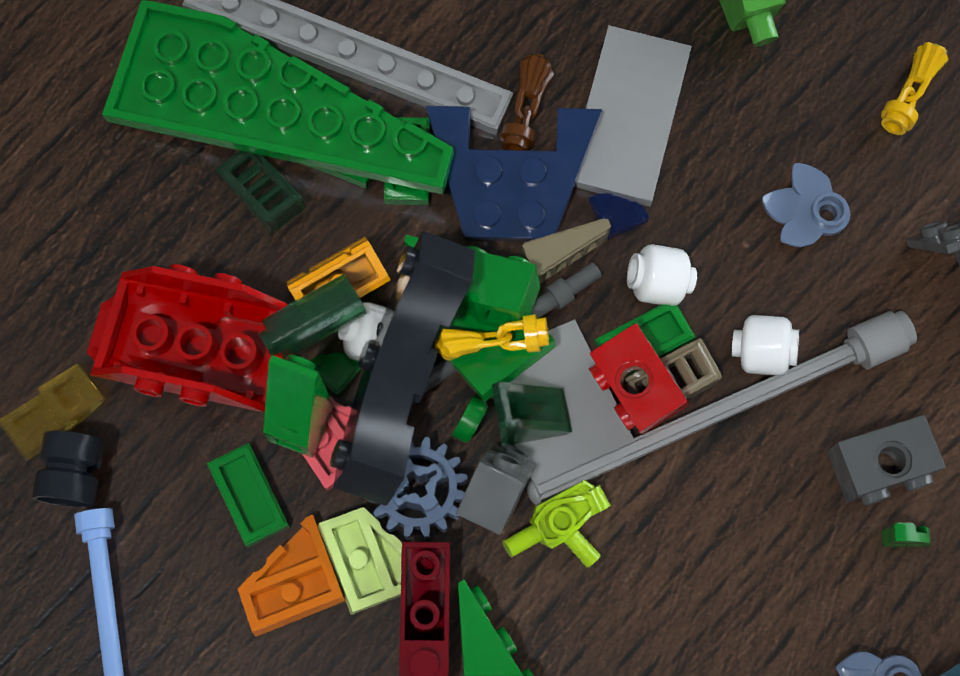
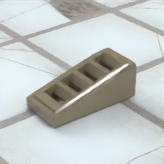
(563, 248)
(700, 357)

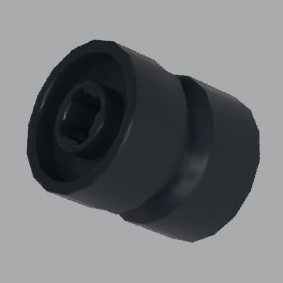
(68, 469)

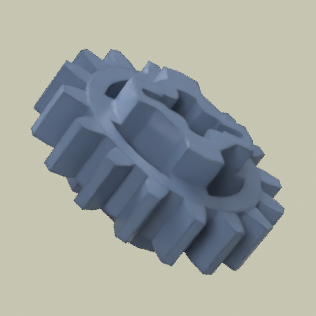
(435, 476)

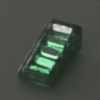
(280, 213)

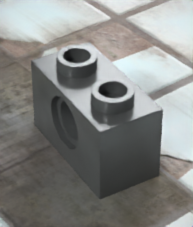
(909, 446)
(496, 487)

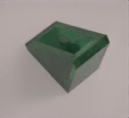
(529, 412)

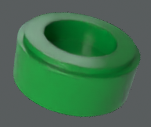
(470, 419)

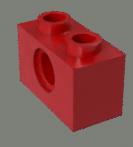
(632, 352)

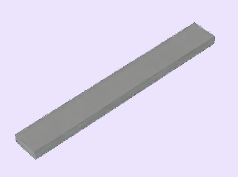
(364, 58)

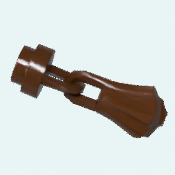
(534, 79)

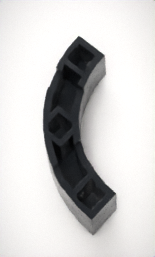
(398, 367)

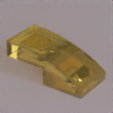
(58, 407)

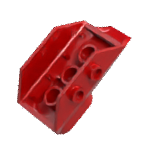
(185, 337)

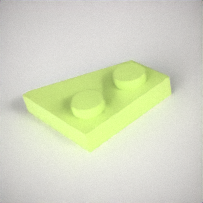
(363, 559)

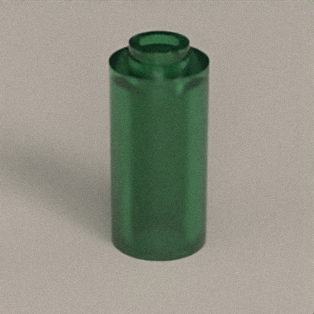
(312, 318)

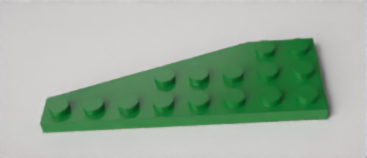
(223, 87)

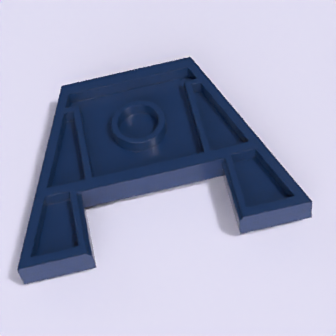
(510, 191)

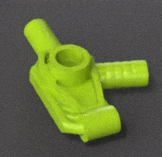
(559, 521)

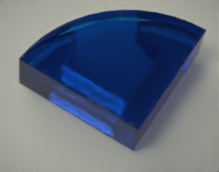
(620, 212)

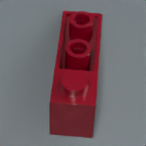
(424, 609)

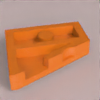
(292, 582)

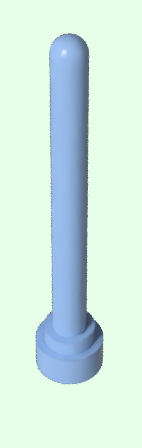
(95, 530)

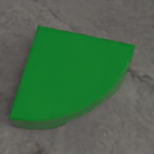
(336, 371)
(906, 535)

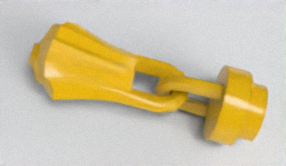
(900, 116)
(457, 342)

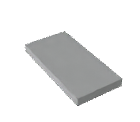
(638, 97)

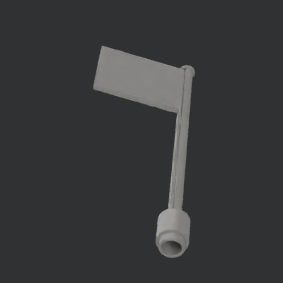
(603, 442)

